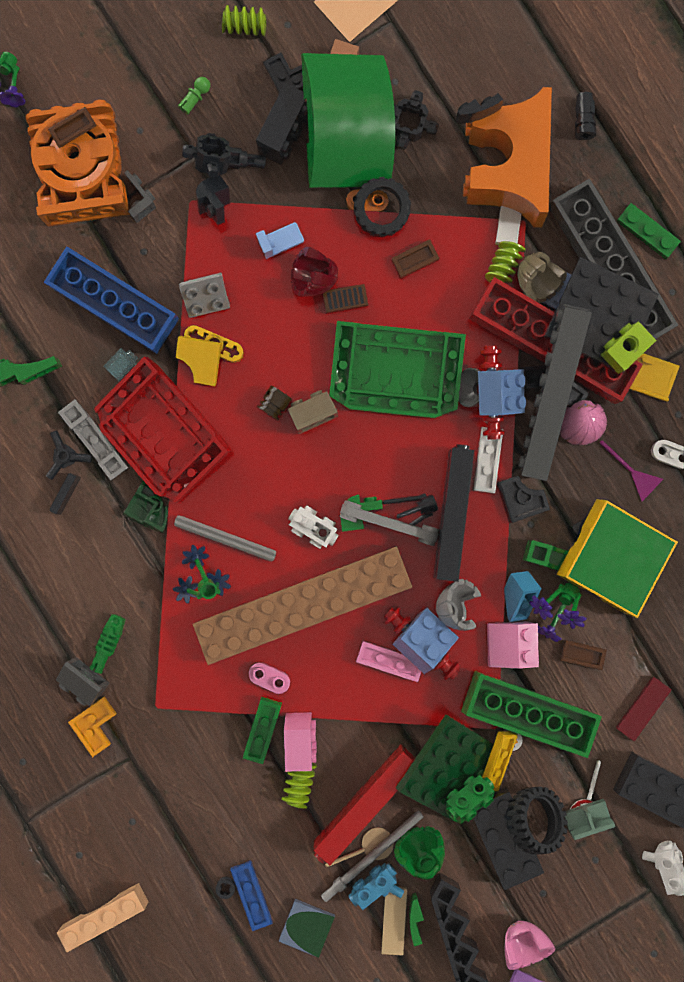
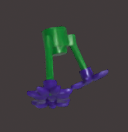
(568, 595)

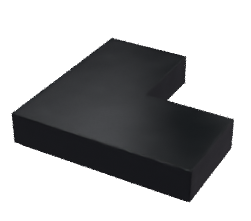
(281, 73)

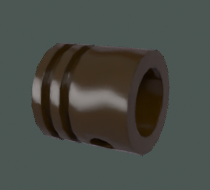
(274, 402)

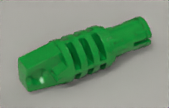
(107, 642)

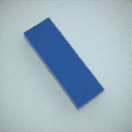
(251, 895)

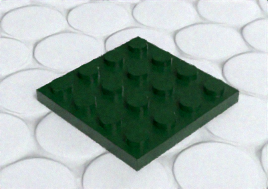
(445, 764)

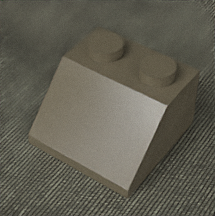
(312, 411)

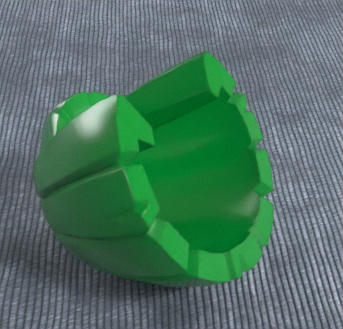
(421, 852)

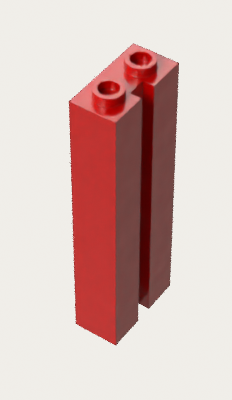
(362, 807)

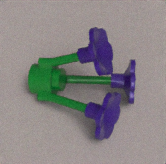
(8, 65)

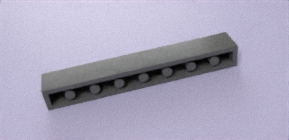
(555, 391)

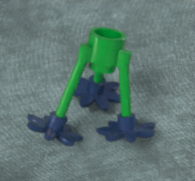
(208, 586)

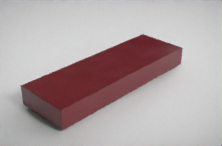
(643, 708)

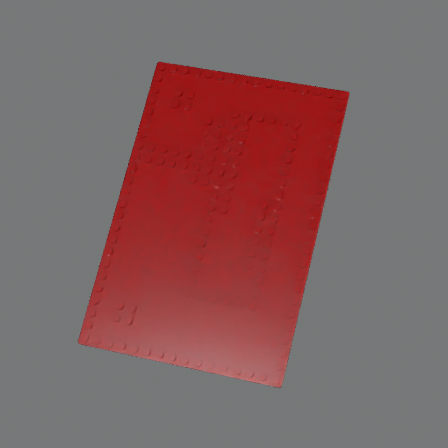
(360, 452)

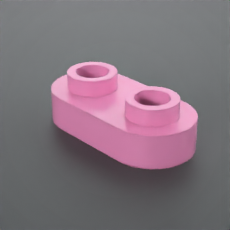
(270, 676)

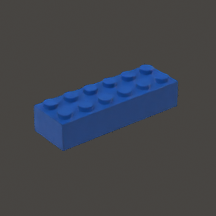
(111, 300)

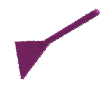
(644, 482)

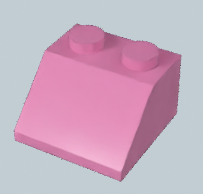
(512, 644)

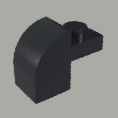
(212, 197)

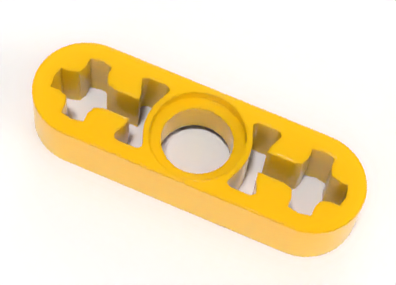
(231, 344)

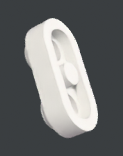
(670, 455)

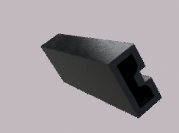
(453, 513)

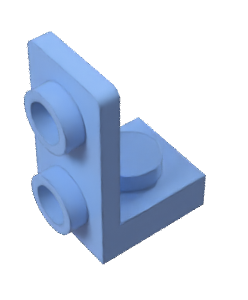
(279, 240)

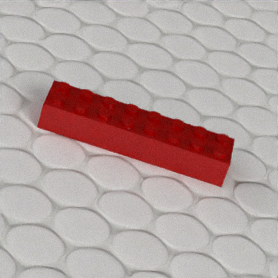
(524, 323)

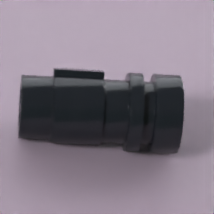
(585, 111)

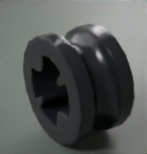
(225, 895)

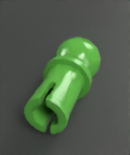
(201, 86)

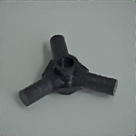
(64, 456)

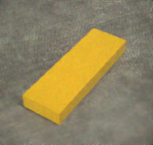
(500, 757)

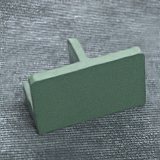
(588, 819)

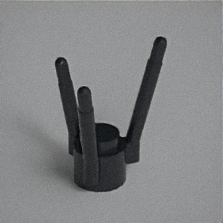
(425, 505)

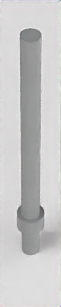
(341, 882)

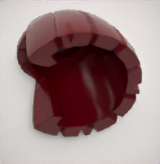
(313, 273)

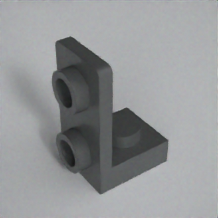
(142, 207)

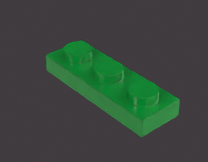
(648, 231)
(262, 730)

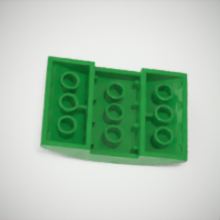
(348, 119)

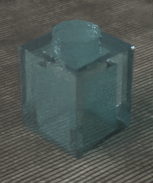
(121, 363)

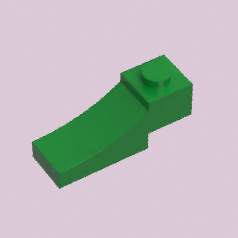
(26, 372)

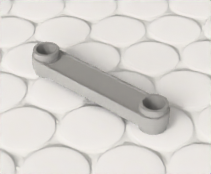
(352, 511)

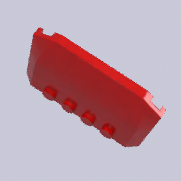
(160, 431)

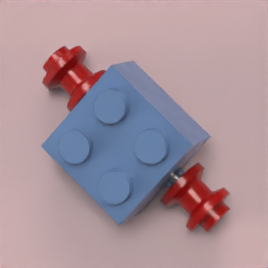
(499, 392)
(424, 641)

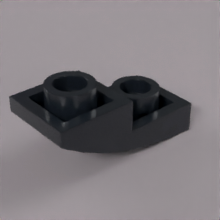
(474, 111)

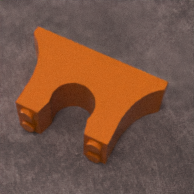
(524, 138)

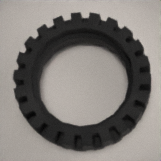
(520, 825)

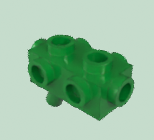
(464, 803)

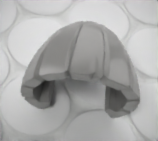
(451, 605)

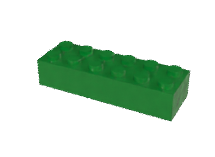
(531, 714)

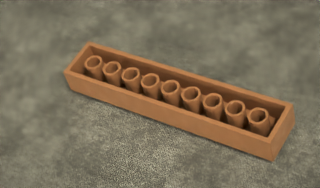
(302, 605)

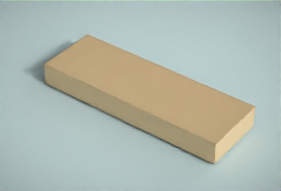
(394, 924)

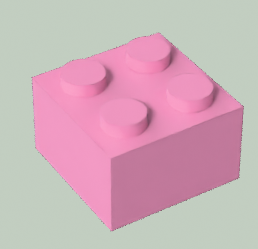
(299, 741)

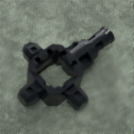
(414, 106)
(215, 156)

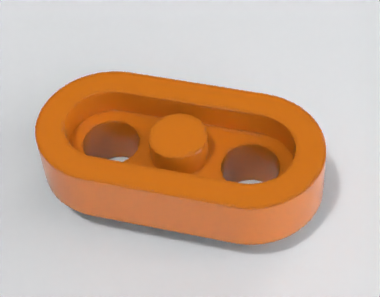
(369, 205)

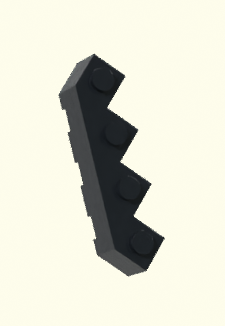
(452, 924)

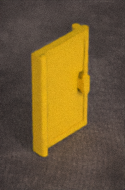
(655, 377)

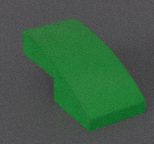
(415, 916)

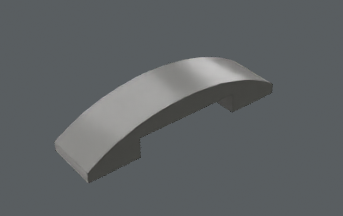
(93, 439)

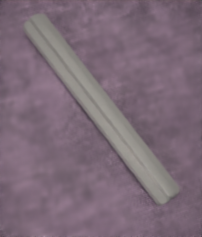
(225, 538)

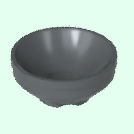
(468, 388)

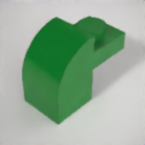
(369, 504)

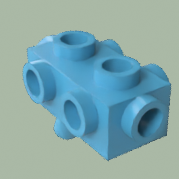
(378, 883)

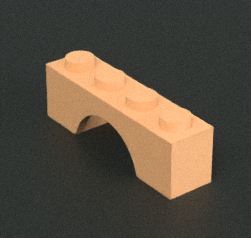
(102, 919)

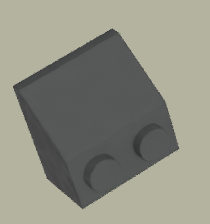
(81, 681)

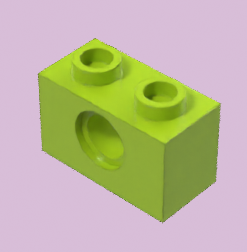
(639, 341)

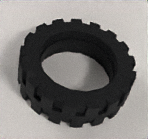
(404, 203)

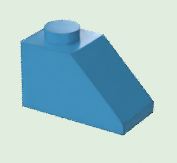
(518, 594)

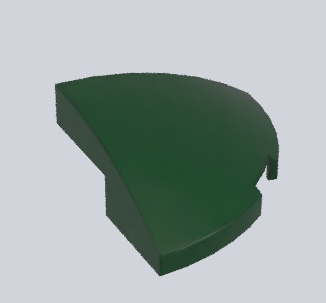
(147, 509)

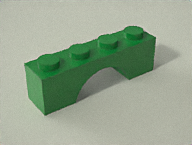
(544, 554)

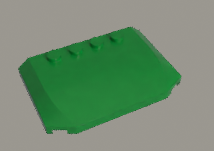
(396, 369)

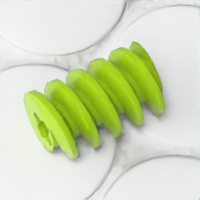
(244, 20)
(504, 261)
(299, 787)

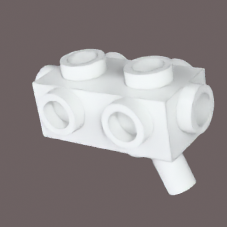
(306, 522)
(669, 862)

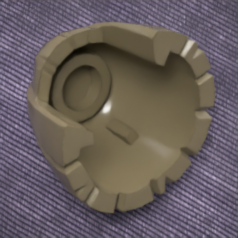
(540, 277)

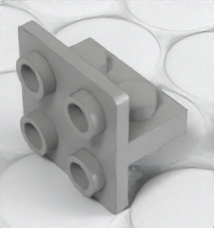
(204, 295)

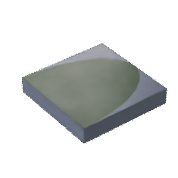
(306, 928)

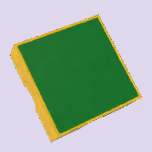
(617, 558)

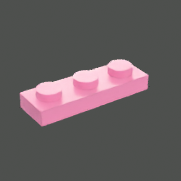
(387, 661)

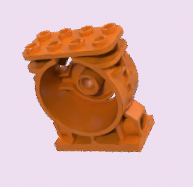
(86, 199)

